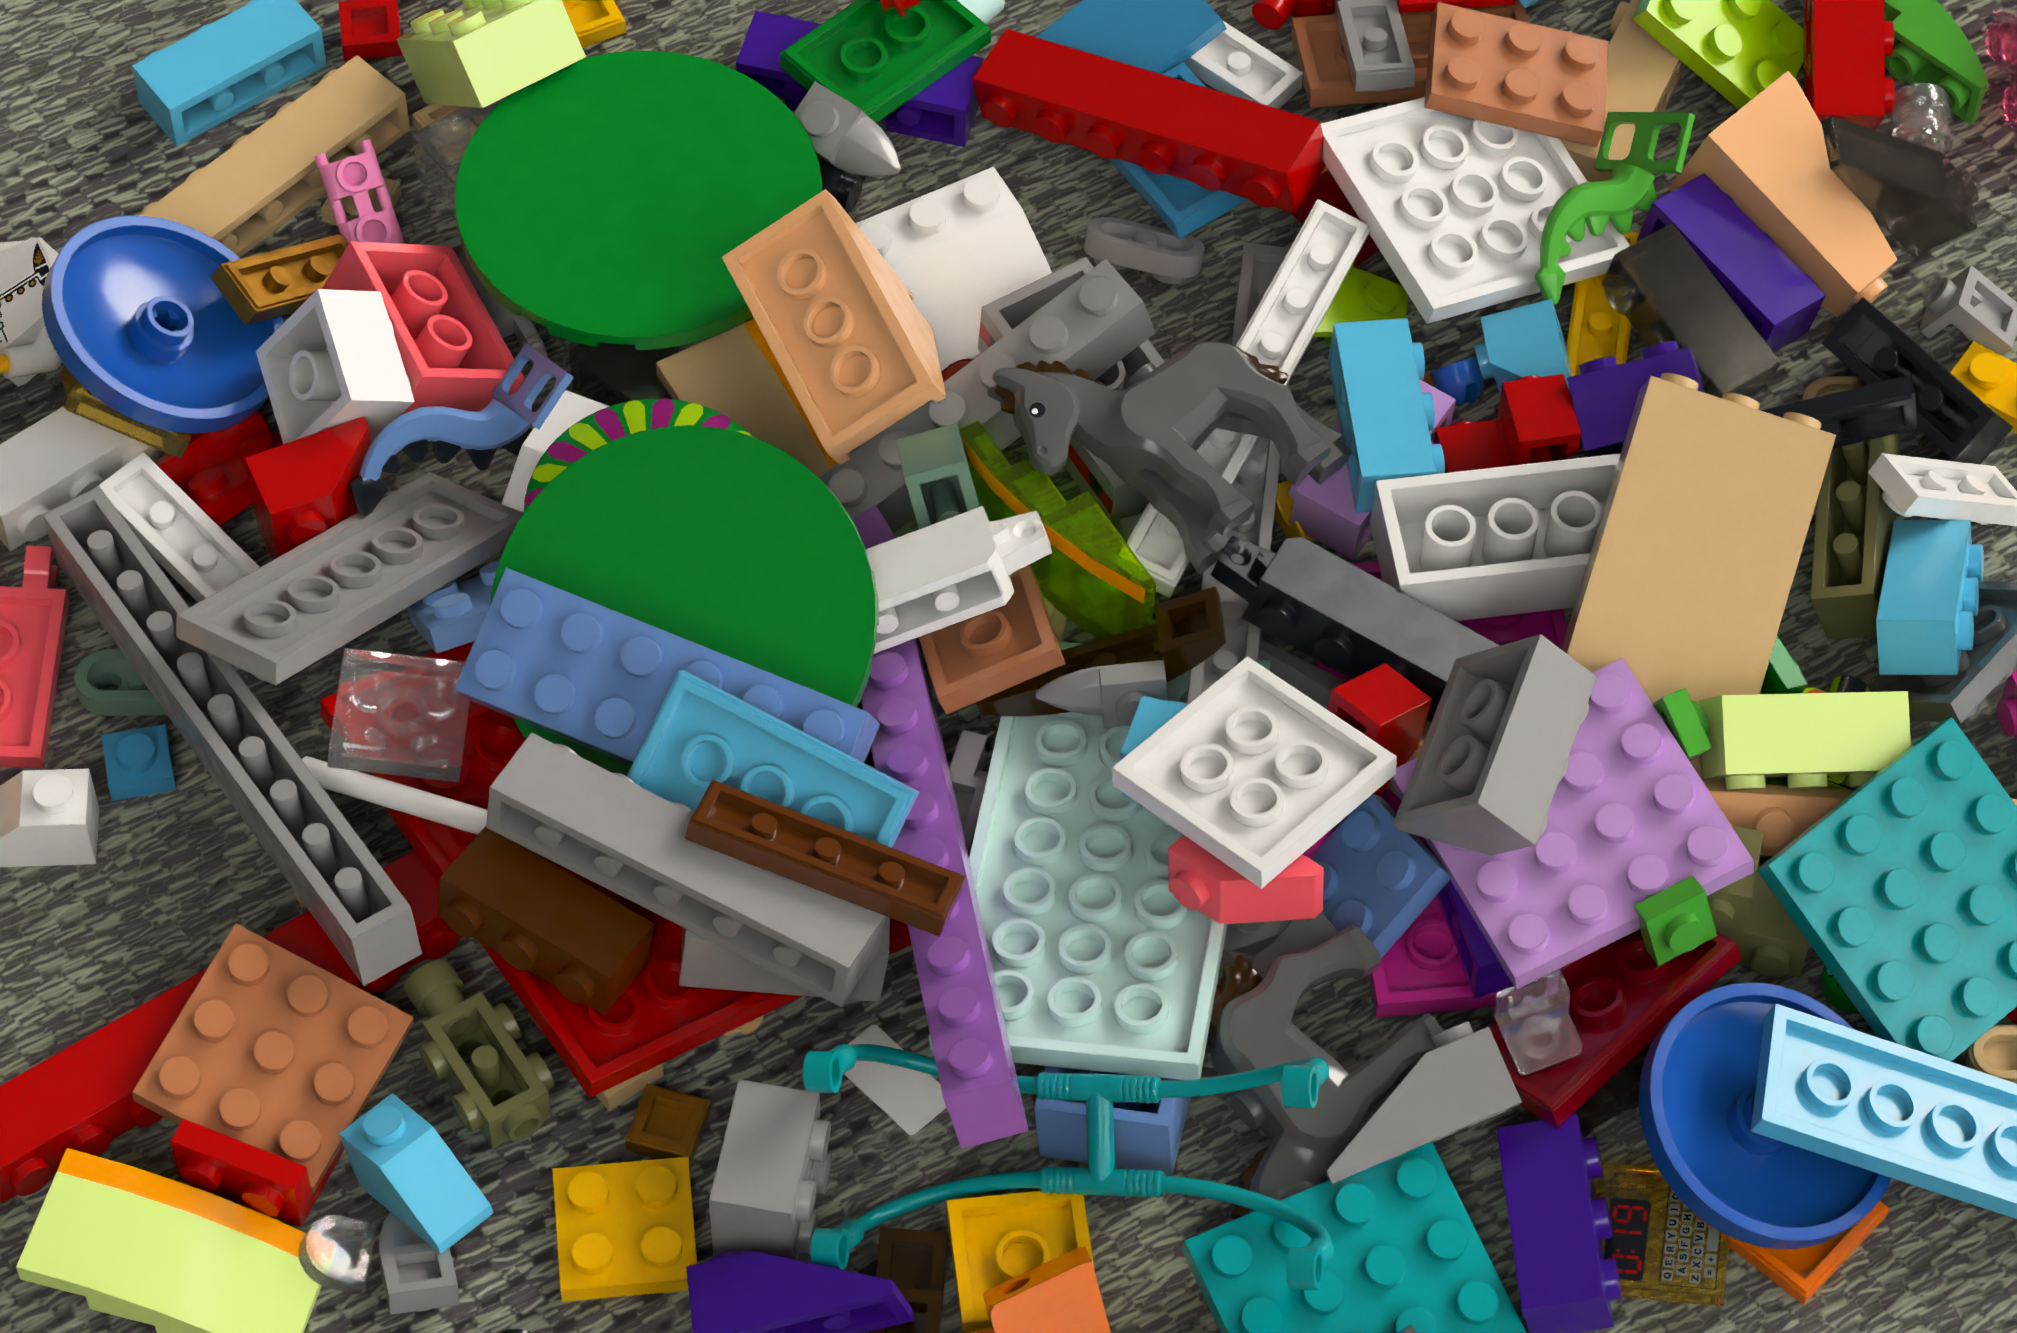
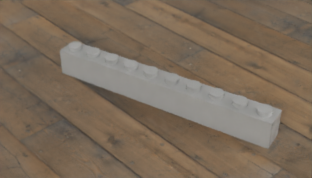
(235, 740)

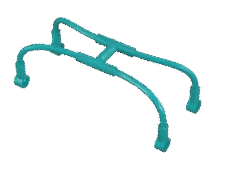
(1299, 1089)

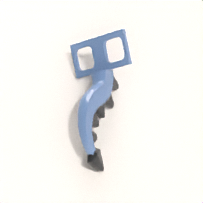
(460, 429)

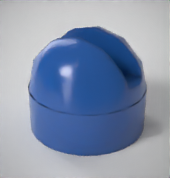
(1460, 380)

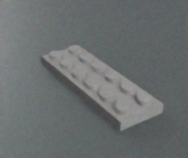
(348, 578)

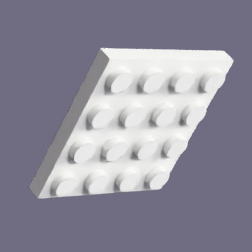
(1458, 204)

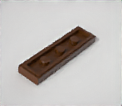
(825, 857)

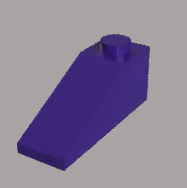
(788, 1296)

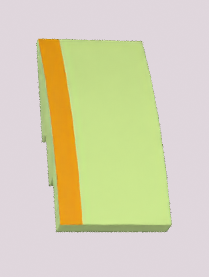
(166, 1252)

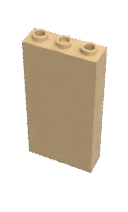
(1698, 542)

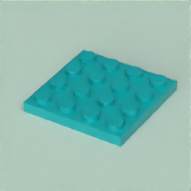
(1914, 895)
(1397, 1260)

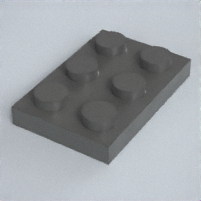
(1980, 669)

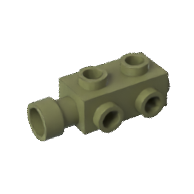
(497, 1067)

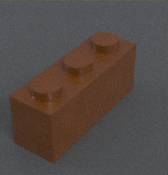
(545, 920)

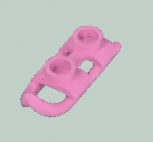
(354, 178)

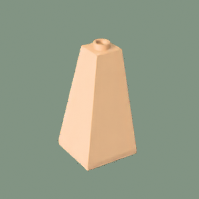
(1780, 176)

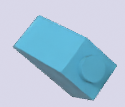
(1523, 344)
(414, 1173)

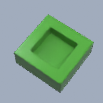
(1686, 722)
(1675, 920)

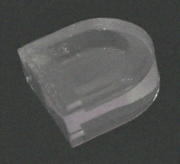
(338, 1252)

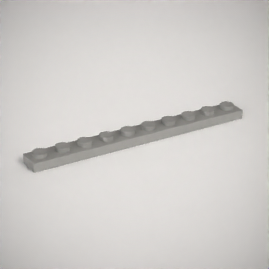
(1255, 481)

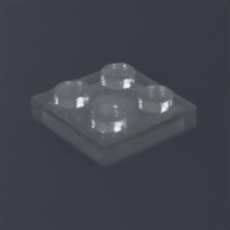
(399, 716)

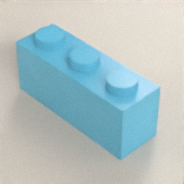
(228, 67)
(1382, 405)
(1928, 597)

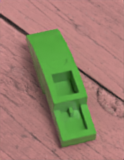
(1936, 52)

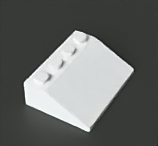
(958, 255)

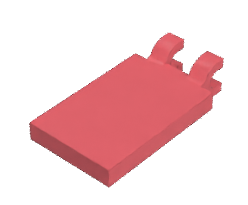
(30, 659)

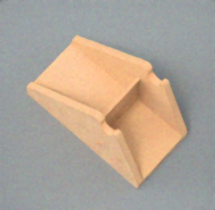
(837, 324)

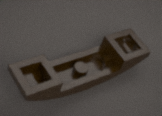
(1183, 636)

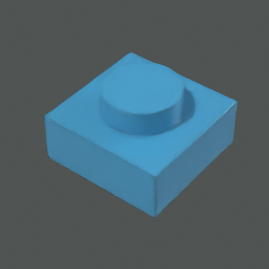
(138, 762)

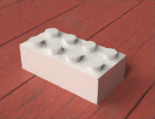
(1492, 535)

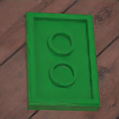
(882, 57)

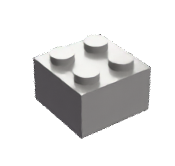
(770, 1171)

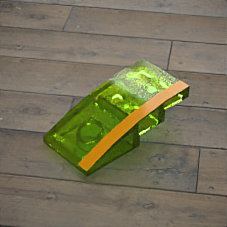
(1091, 567)

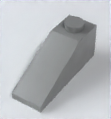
(1440, 1096)

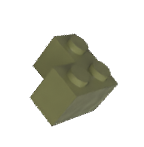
(1757, 920)

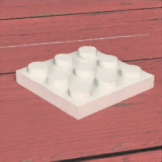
(1254, 771)

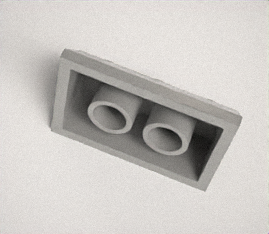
(1497, 747)

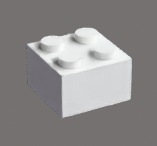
(335, 365)

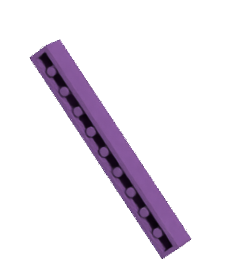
(955, 968)

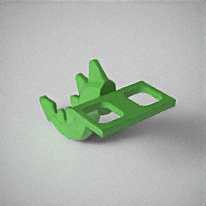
(1612, 199)

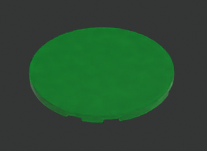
(622, 189)
(712, 546)

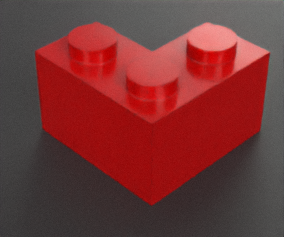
(1531, 426)

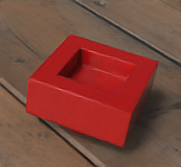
(369, 28)

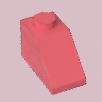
(1229, 898)

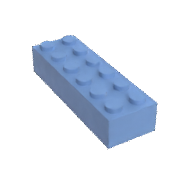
(607, 674)

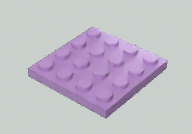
(1615, 834)

